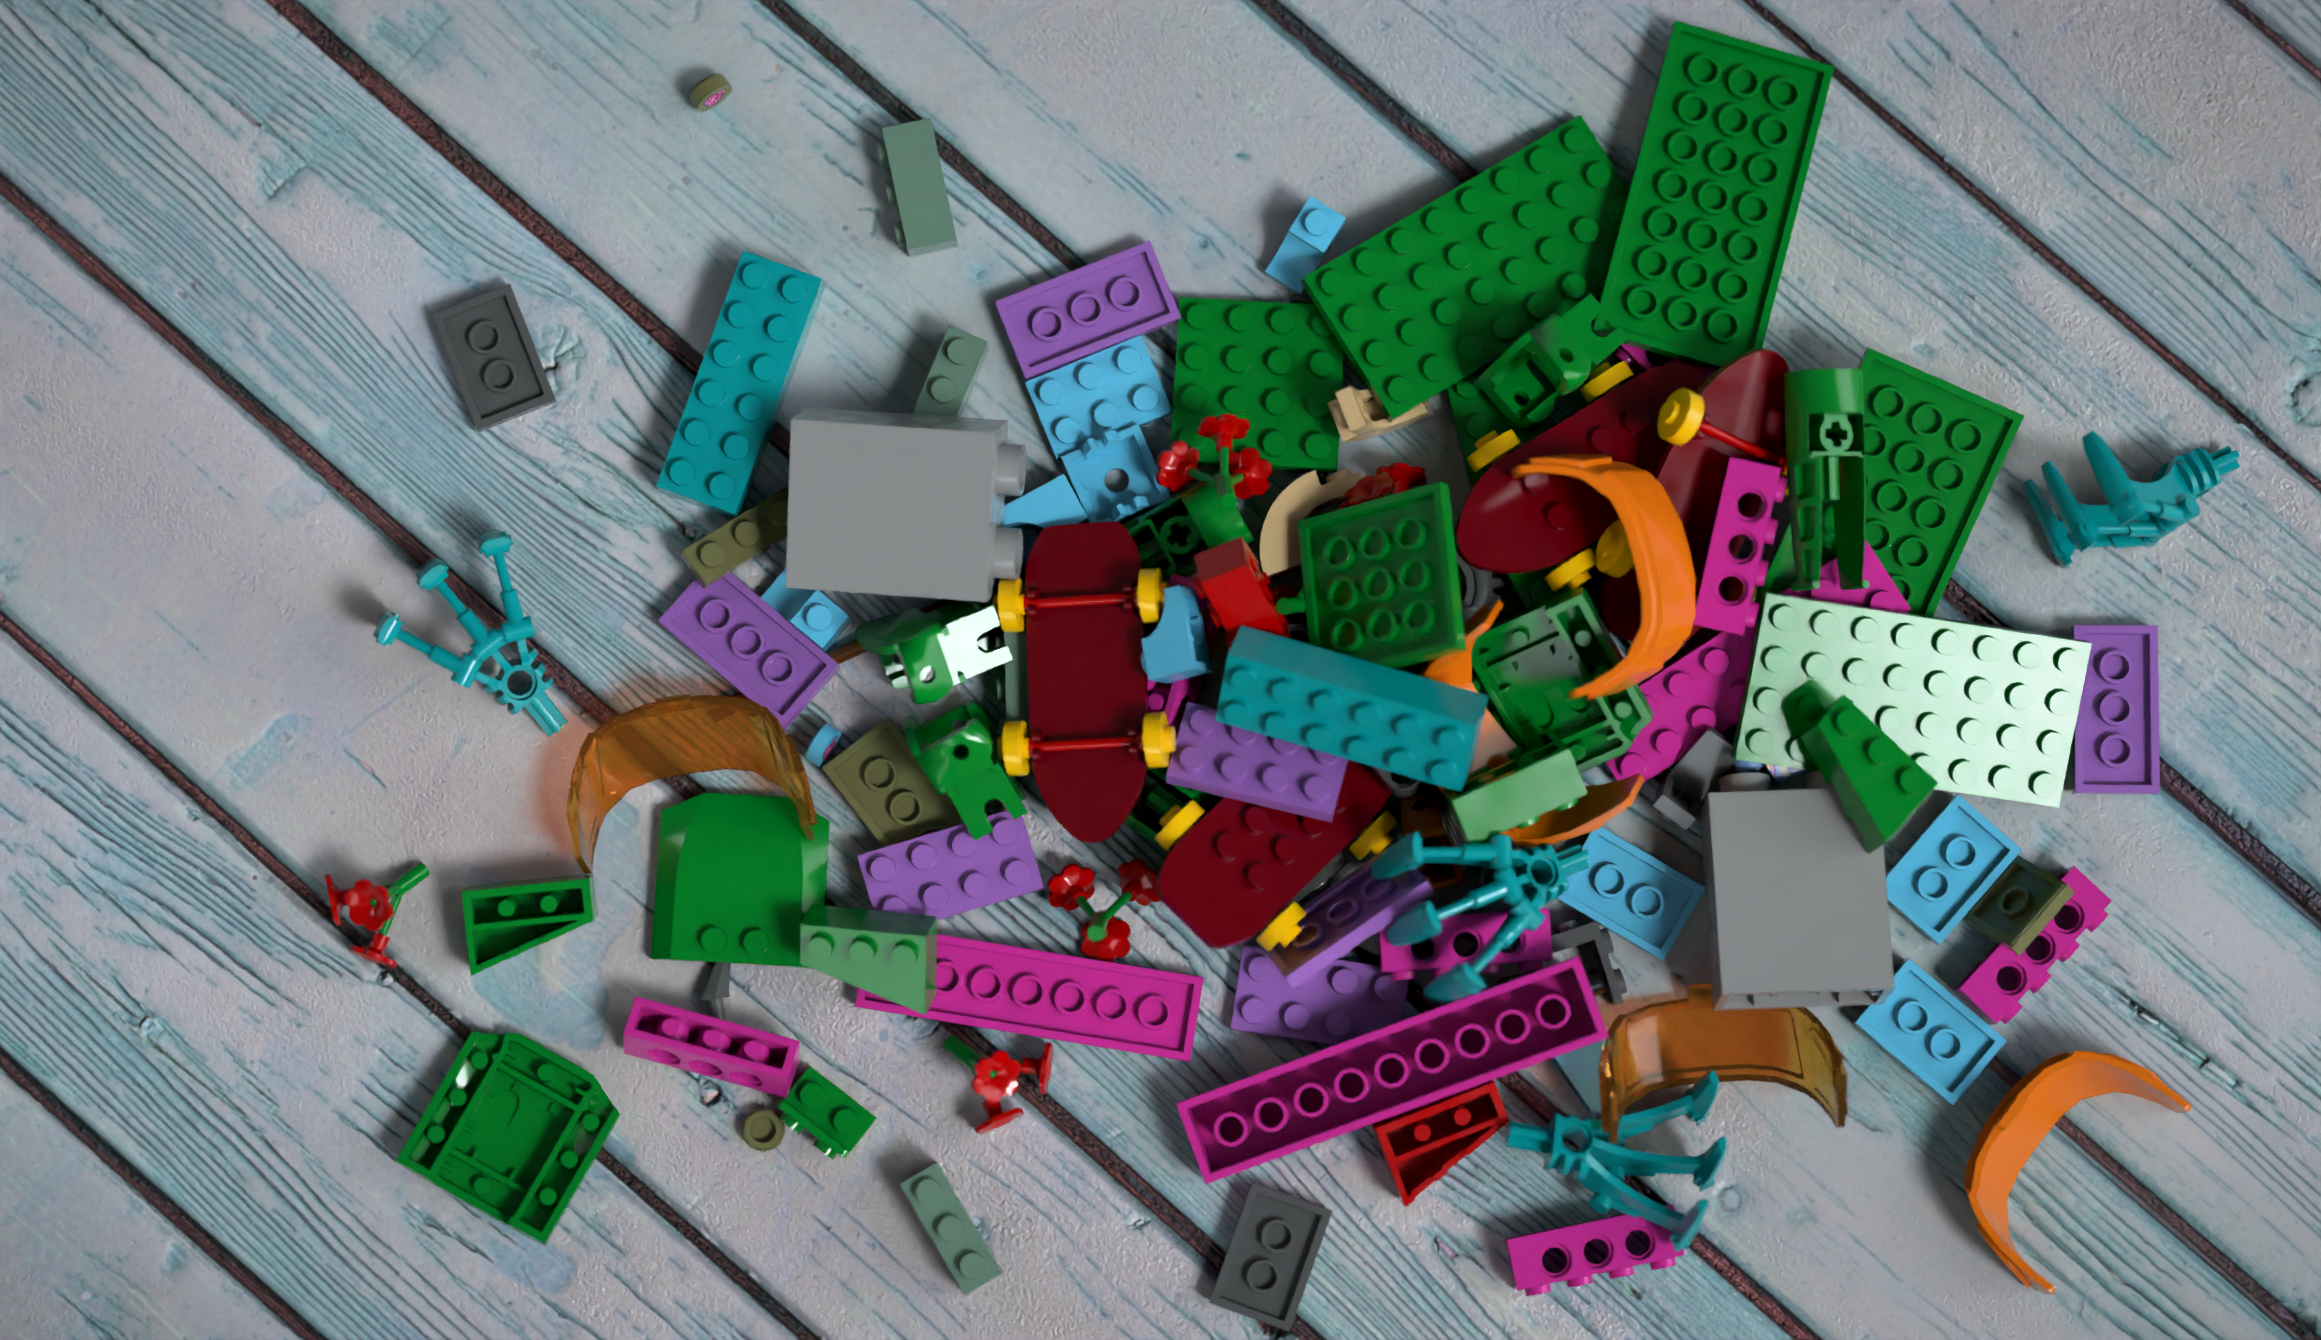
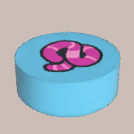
(822, 744)

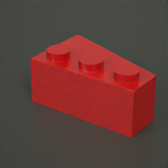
(1238, 591)
(1436, 1136)

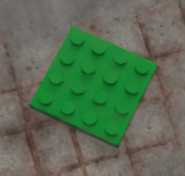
(1264, 366)
(1384, 579)

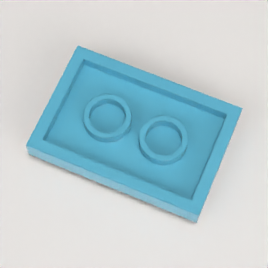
(1098, 395)
(1948, 869)
(1631, 893)
(1931, 1033)

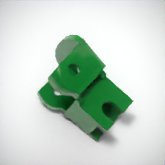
(1562, 350)
(936, 641)
(964, 764)

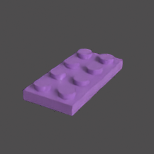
(1087, 310)
(750, 646)
(2118, 712)
(1254, 767)
(951, 871)
(1345, 918)
(1328, 1009)

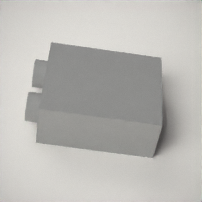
(902, 504)
(1792, 899)

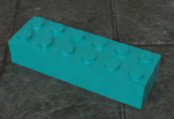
(740, 385)
(1351, 708)

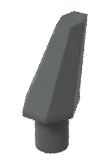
(716, 989)

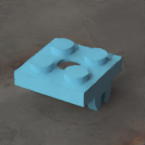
(1098, 457)

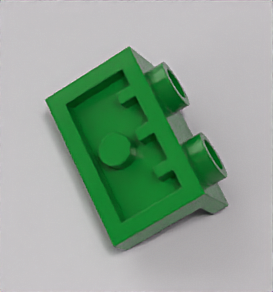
(825, 1113)

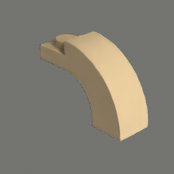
(1361, 417)
(1298, 501)

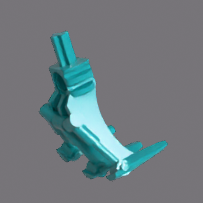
(2135, 510)
(486, 643)
(1511, 883)
(1604, 1165)

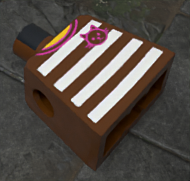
(1432, 818)

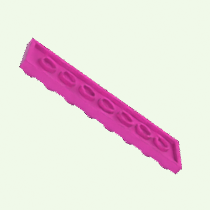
(1709, 680)
(1059, 998)

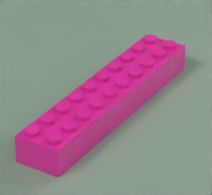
(1392, 1069)

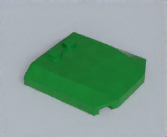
(1539, 657)
(736, 880)
(499, 1144)

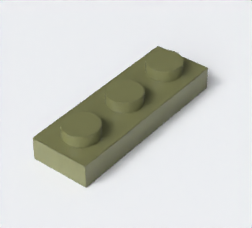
(739, 540)

